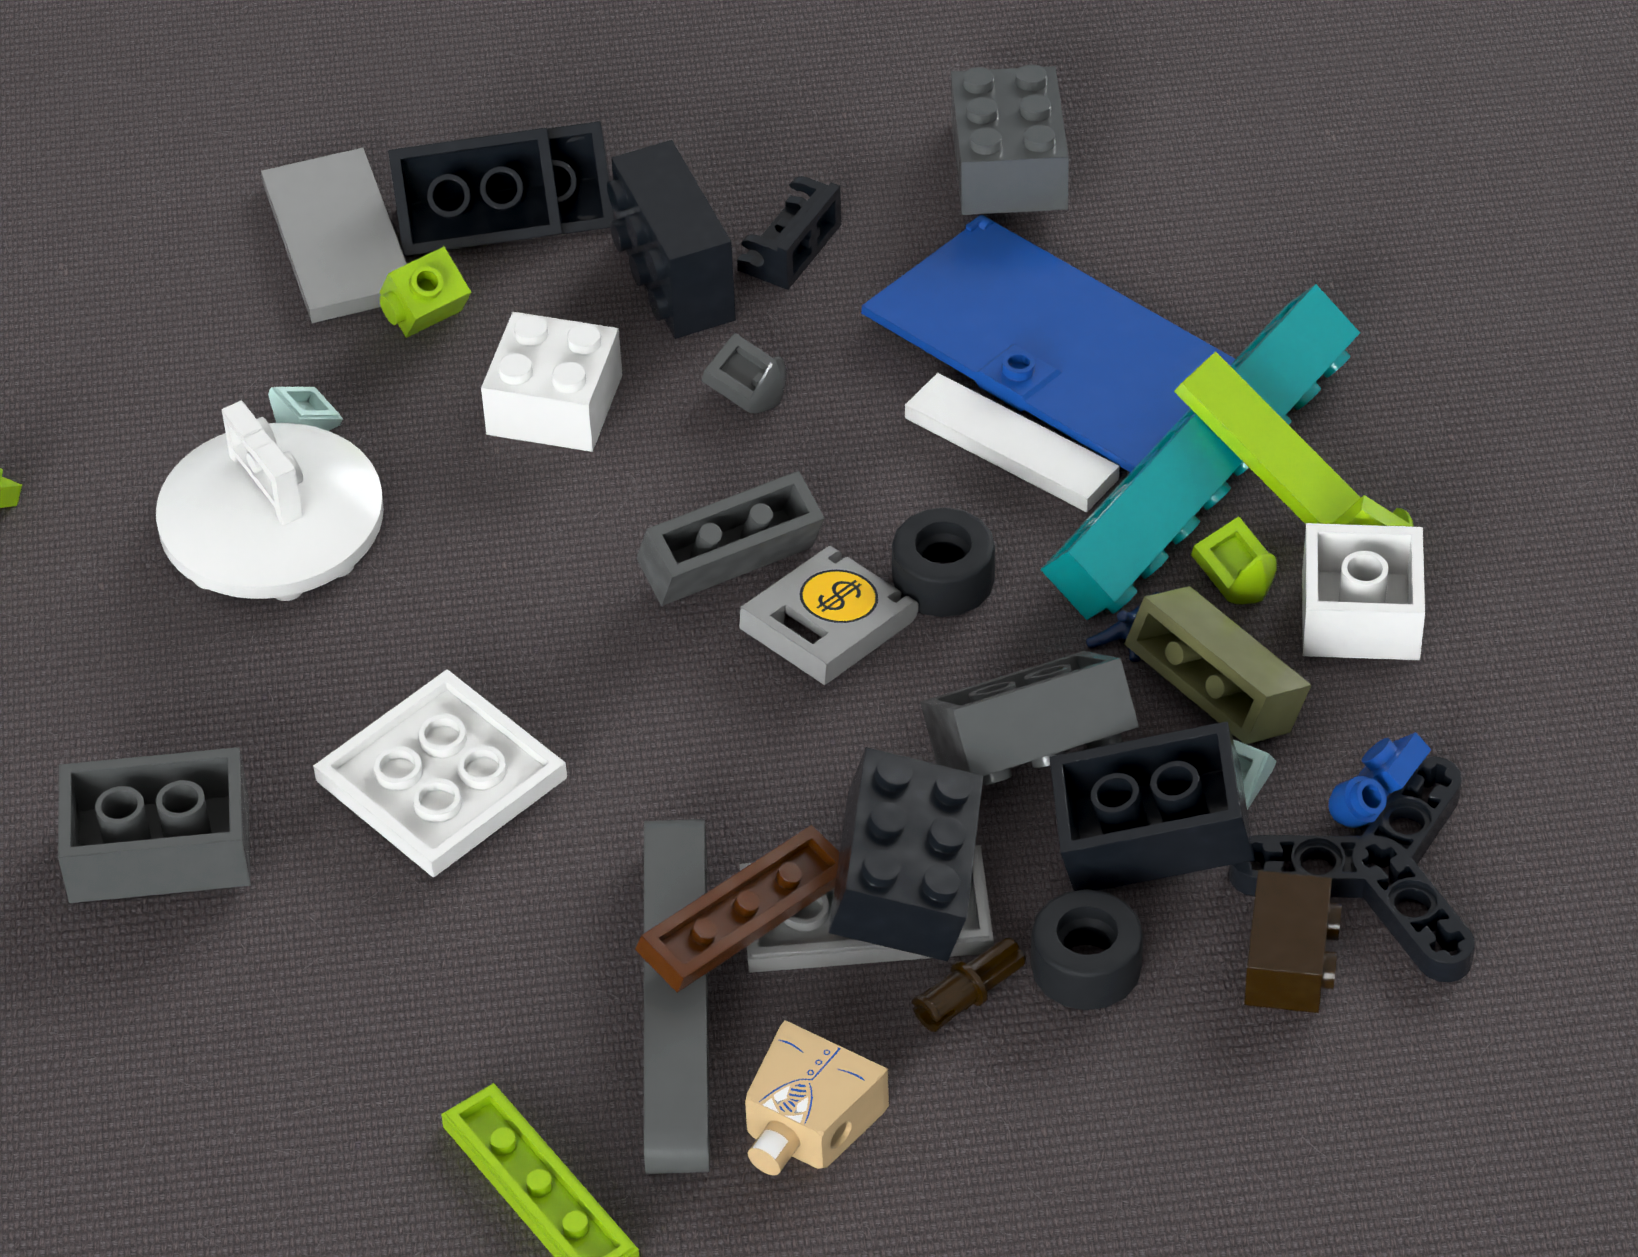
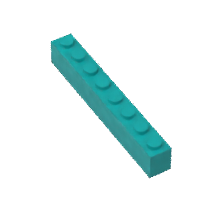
(1192, 463)

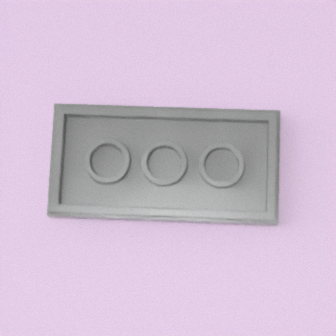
(334, 232)
(806, 943)

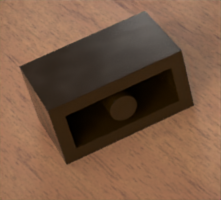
(1289, 942)

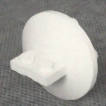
(269, 508)

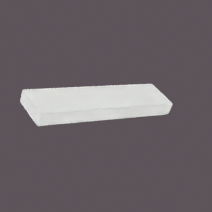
(1012, 442)

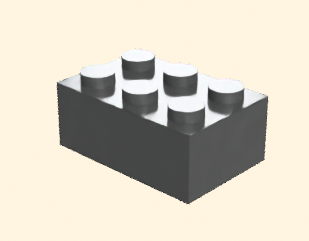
(1009, 140)
(1031, 715)
(153, 825)

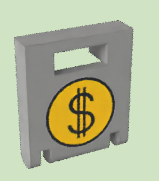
(836, 601)

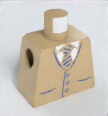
(811, 1100)

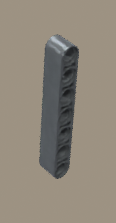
(673, 1021)

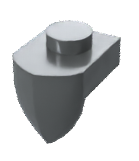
(747, 375)

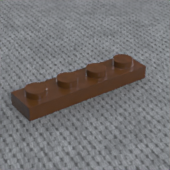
(741, 909)

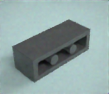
(729, 538)

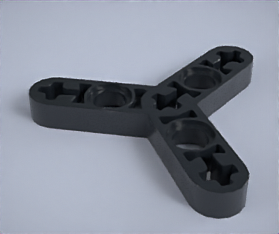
(1386, 848)

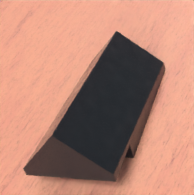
(501, 188)

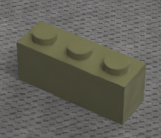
(1217, 664)

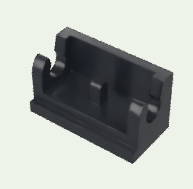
(794, 235)

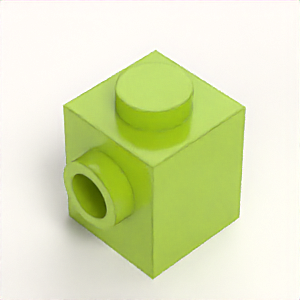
(423, 292)

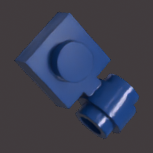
(1385, 771)

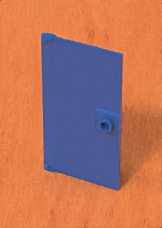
(1046, 339)

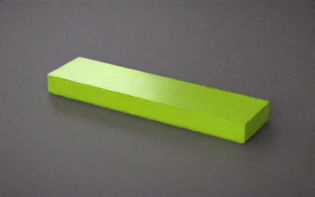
(1266, 442)
(533, 1178)

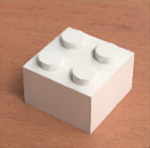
(552, 381)
(1363, 591)

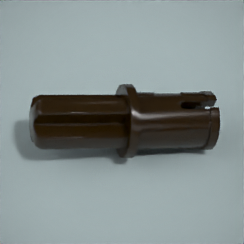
(967, 984)

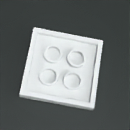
(440, 772)

